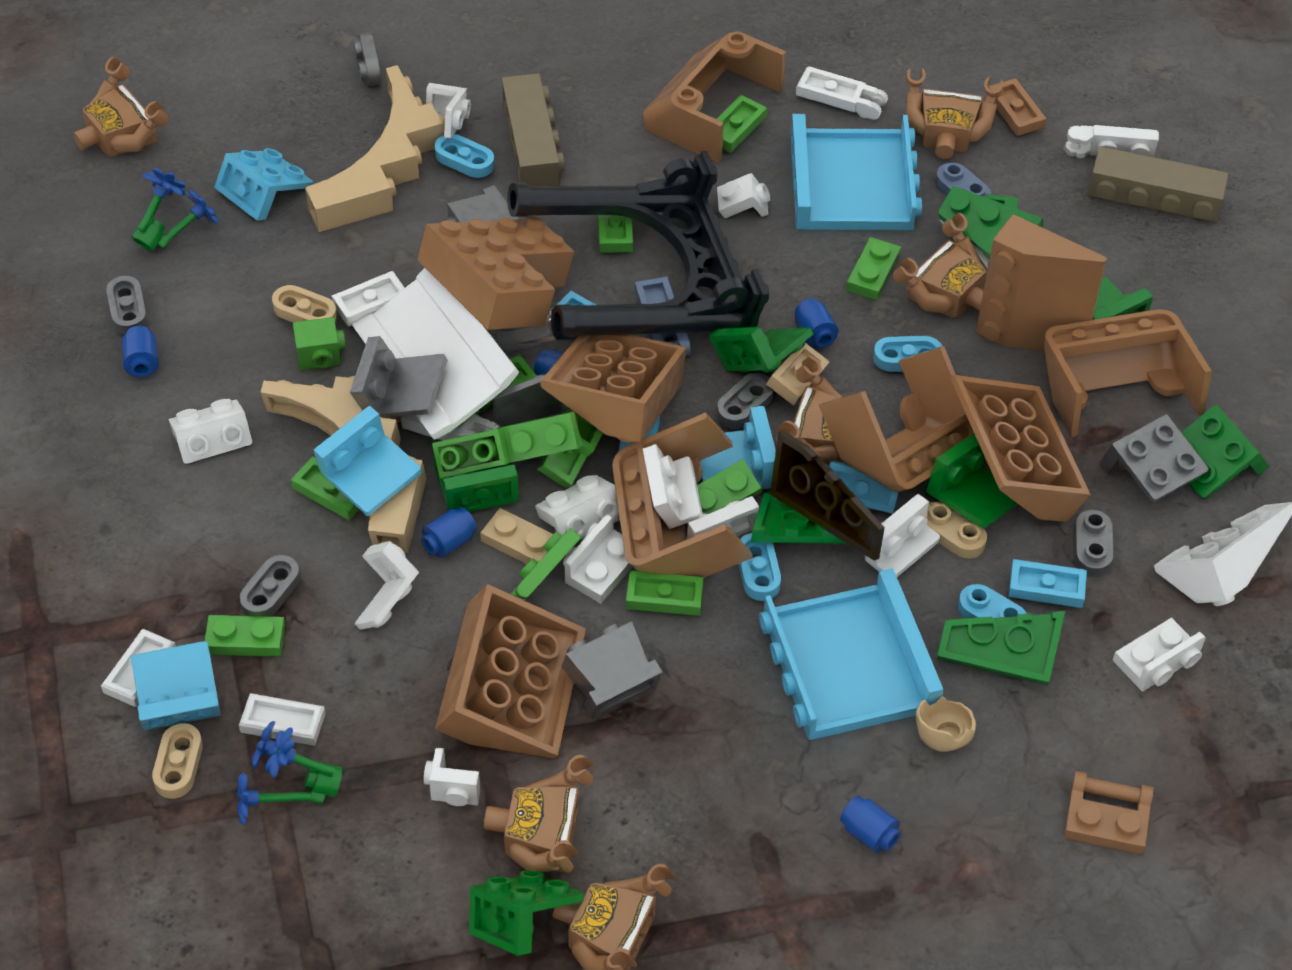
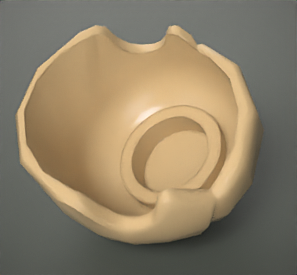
(945, 724)

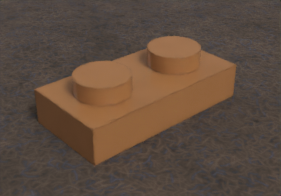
(1018, 108)

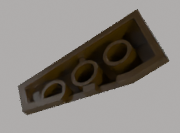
(819, 494)

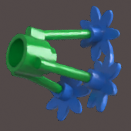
(150, 231)
(320, 776)

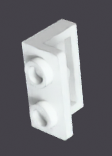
(210, 430)
(580, 505)

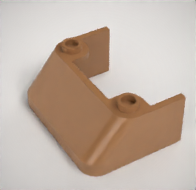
(676, 108)
(1123, 352)
(931, 420)
(646, 537)

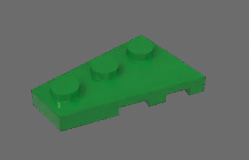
(983, 216)
(784, 525)
(1008, 646)

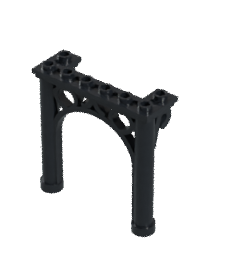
(678, 195)

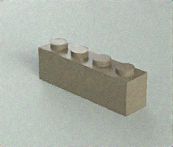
(531, 131)
(1158, 184)

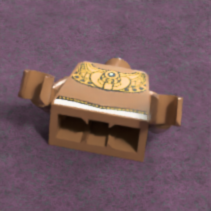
(117, 118)
(947, 118)
(949, 278)
(809, 422)
(543, 819)
(614, 919)

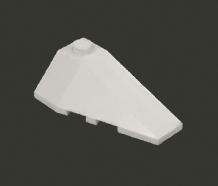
(1227, 557)

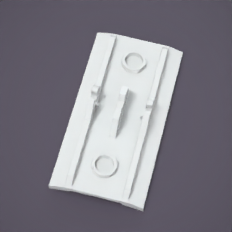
(431, 322)

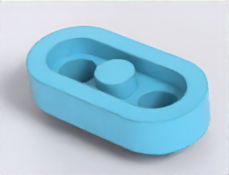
(465, 156)
(892, 349)
(760, 570)
(991, 605)

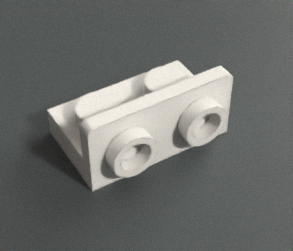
(672, 487)
(905, 537)
(598, 561)
(1159, 654)

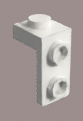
(451, 103)
(398, 574)

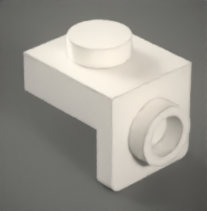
(742, 195)
(451, 785)

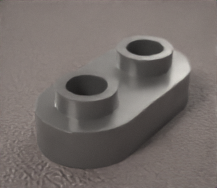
(369, 66)
(126, 303)
(741, 398)
(1093, 539)
(267, 589)

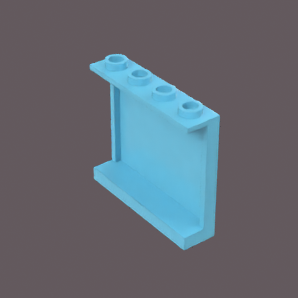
(854, 178)
(851, 658)

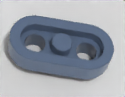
(959, 176)

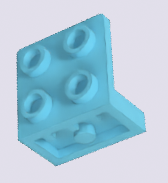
(255, 177)
(751, 444)
(365, 462)
(175, 685)

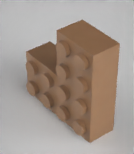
(498, 267)

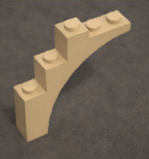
(370, 182)
(330, 411)

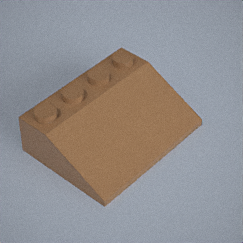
(1036, 284)
(617, 382)
(1023, 446)
(509, 676)

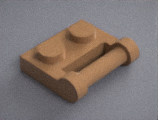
(1105, 823)

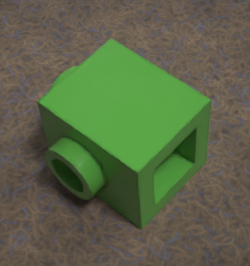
(318, 343)

